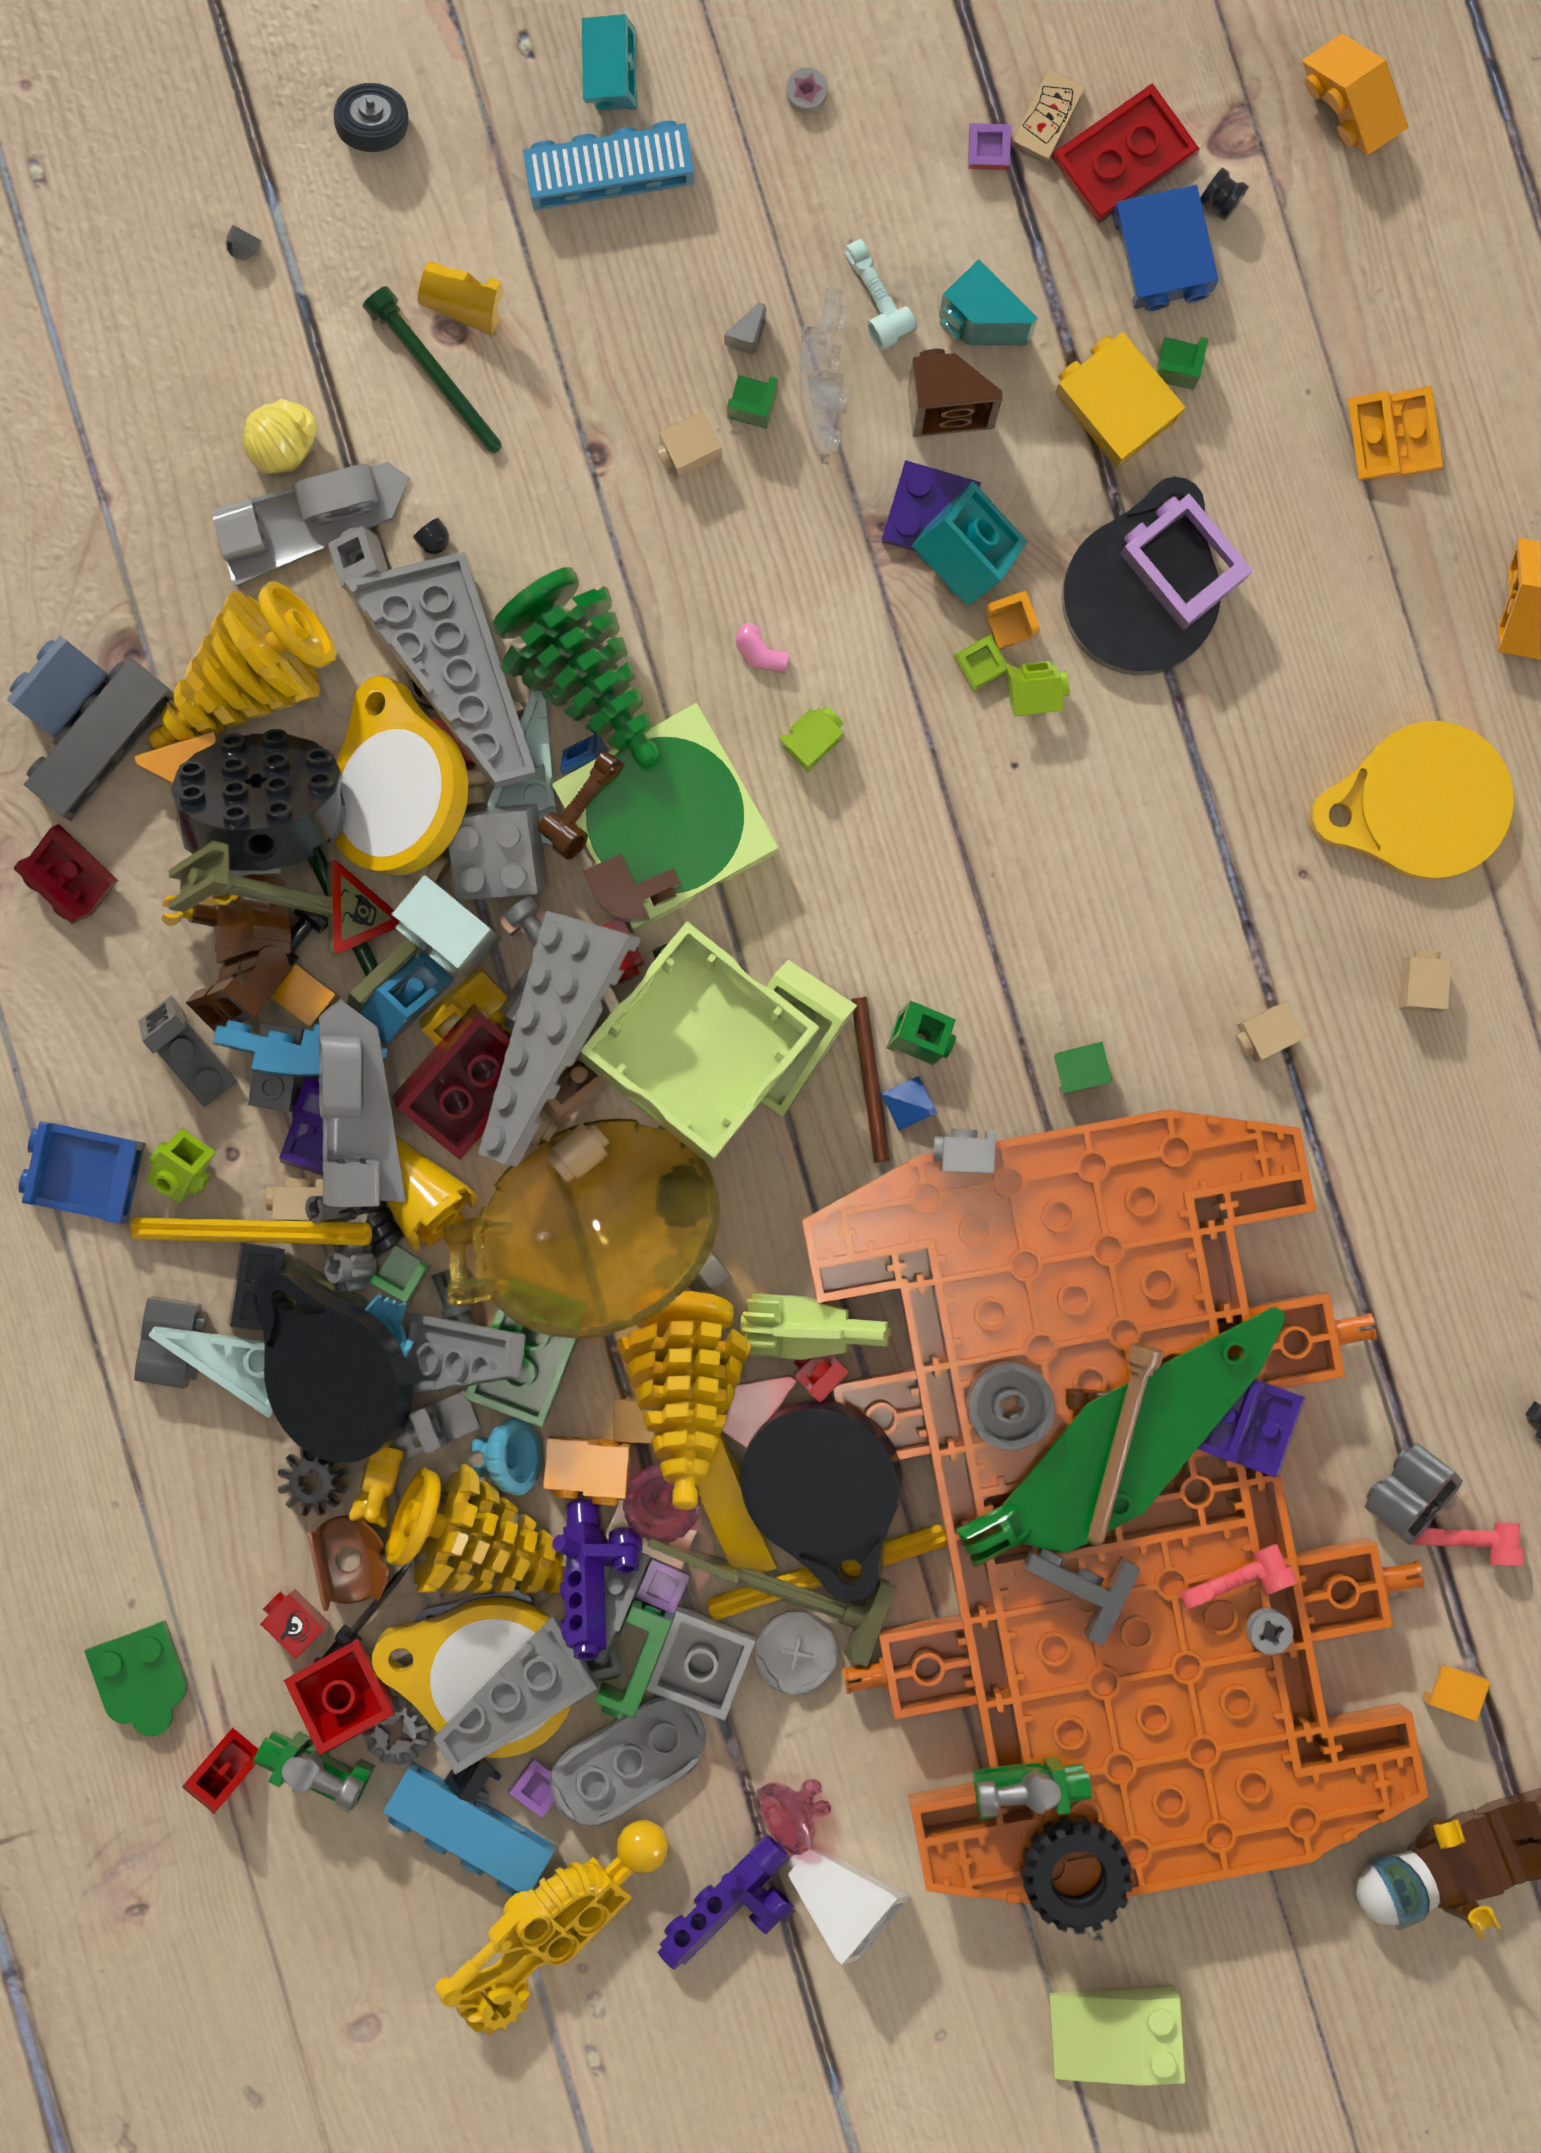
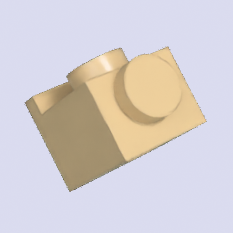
(290, 1200)

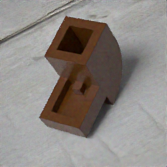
(620, 896)

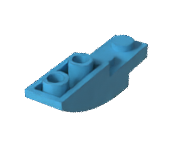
(276, 1052)

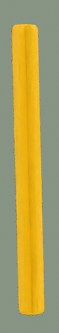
(250, 1231)
(894, 1551)

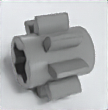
(350, 1267)

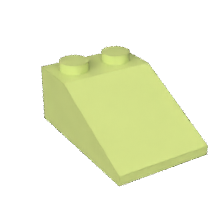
(825, 1009)
(1118, 2036)

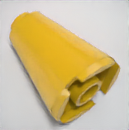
(431, 1197)

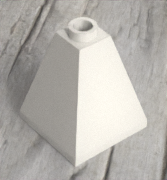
(844, 1901)

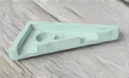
(538, 790)
(227, 1360)

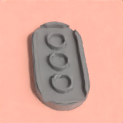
(627, 1761)

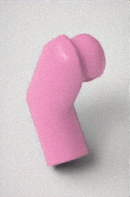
(755, 651)

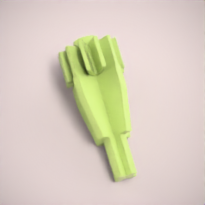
(805, 1329)

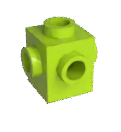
(180, 1166)

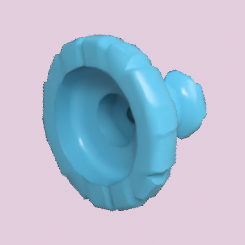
(511, 1456)

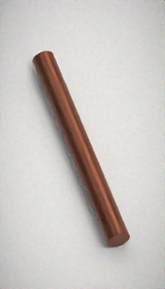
(870, 1080)

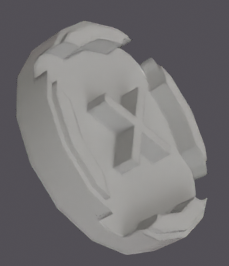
(795, 1652)

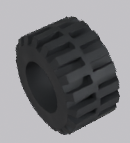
(1083, 1909)

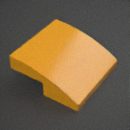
(1395, 433)

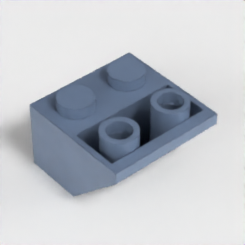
(57, 686)

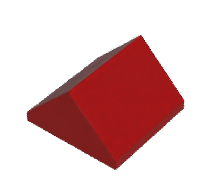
(340, 1697)

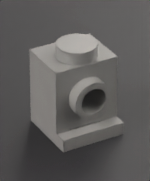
(357, 554)
(965, 1151)

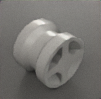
(1264, 1623)

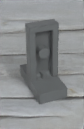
(185, 1051)
(437, 1425)
(1088, 1586)

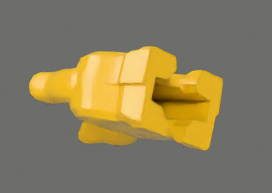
(376, 1485)

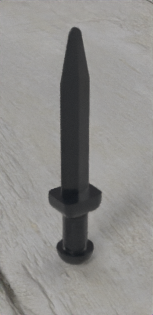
(346, 1634)

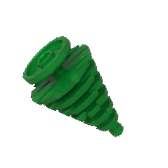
(571, 652)

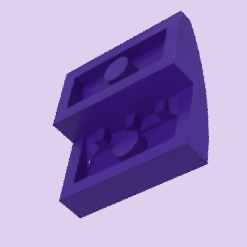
(305, 1137)
(1257, 1428)

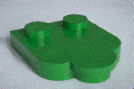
(139, 1678)

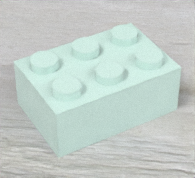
(453, 932)

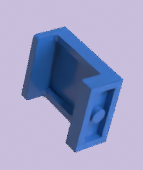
(1166, 247)
(81, 1172)

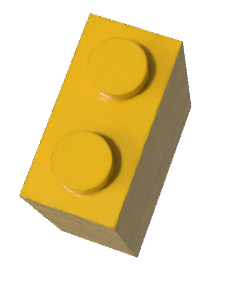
(1118, 398)

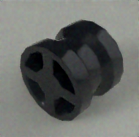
(1223, 194)
(384, 1232)

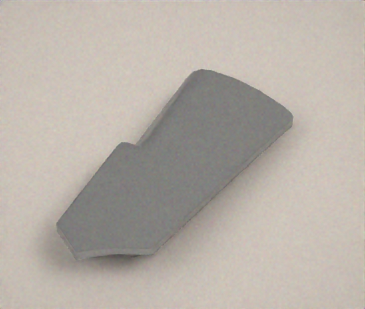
(301, 520)
(356, 1112)

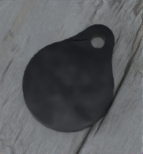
(1113, 609)
(331, 1370)
(824, 1491)

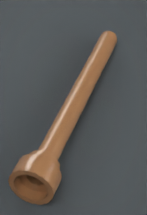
(1142, 1363)

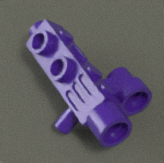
(584, 1574)
(719, 1904)

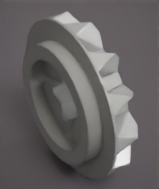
(404, 1749)

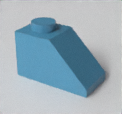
(406, 996)

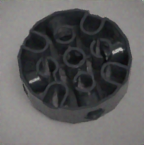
(260, 796)

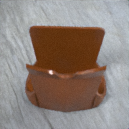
(348, 1586)

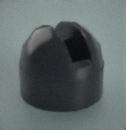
(432, 537)

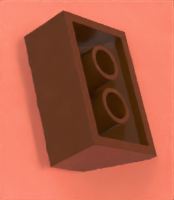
(950, 395)

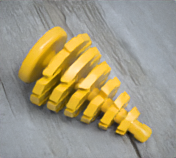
(250, 663)
(687, 1382)
(470, 1538)

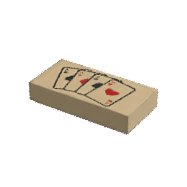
(1048, 115)

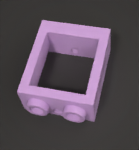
(1141, 535)

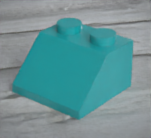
(985, 310)
(970, 544)

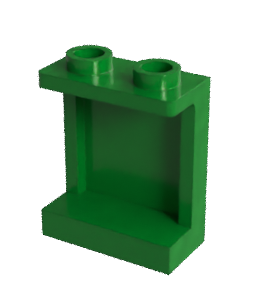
(624, 1702)

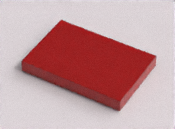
(1125, 152)

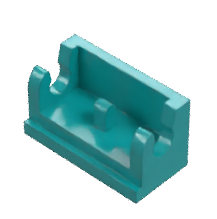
(609, 62)

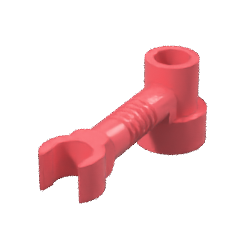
(1503, 1541)
(1268, 1568)

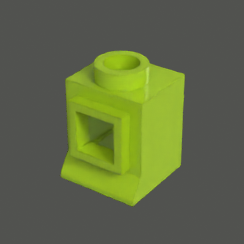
(1036, 688)
(813, 736)

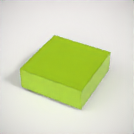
(981, 663)

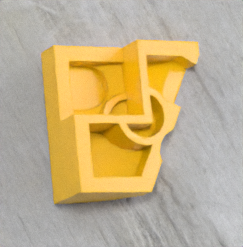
(461, 296)
(476, 989)

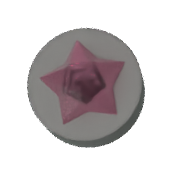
(806, 90)

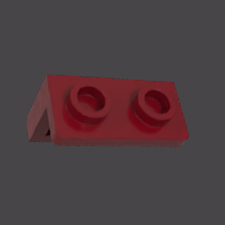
(66, 875)

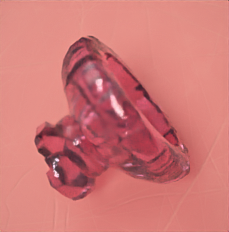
(652, 1516)
(792, 1813)

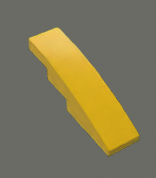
(724, 1504)

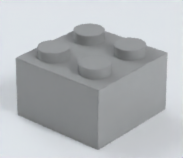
(498, 853)
(701, 1662)

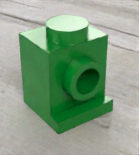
(922, 1020)

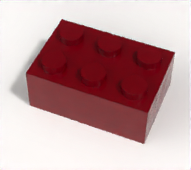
(457, 1082)

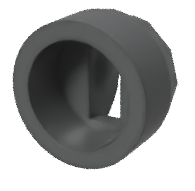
(241, 244)

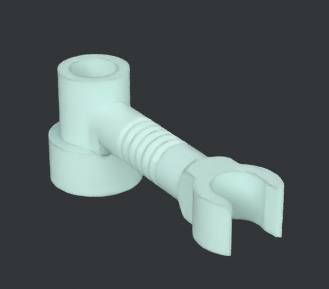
(891, 322)

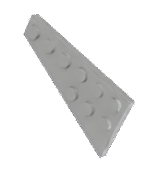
(443, 641)
(555, 1016)

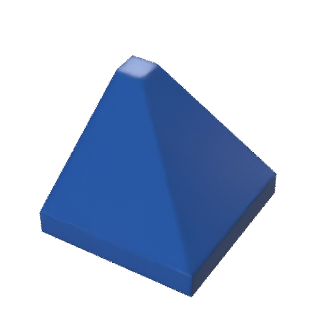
(582, 753)
(908, 1103)

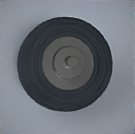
(371, 117)

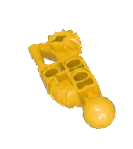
(548, 1928)

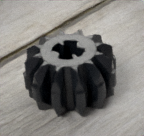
(319, 1494)

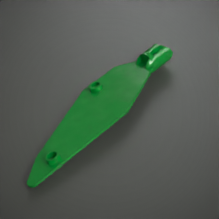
(1175, 1416)

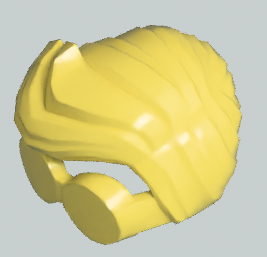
(278, 436)

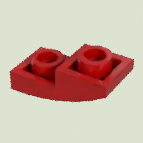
(820, 1375)

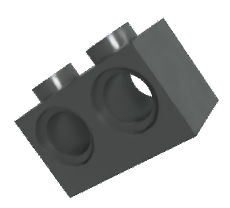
(271, 1090)

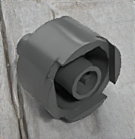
(1015, 1429)

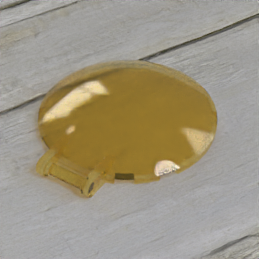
(595, 1248)

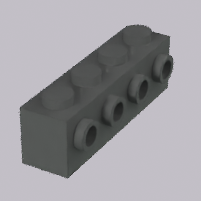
(98, 739)

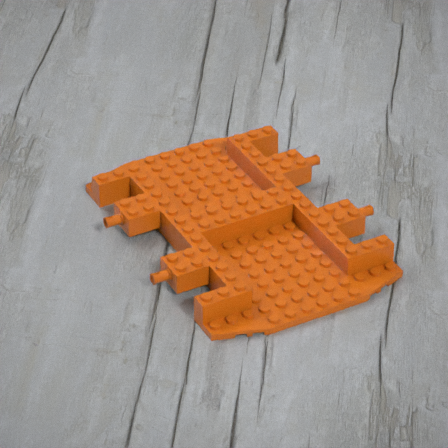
(1188, 1731)

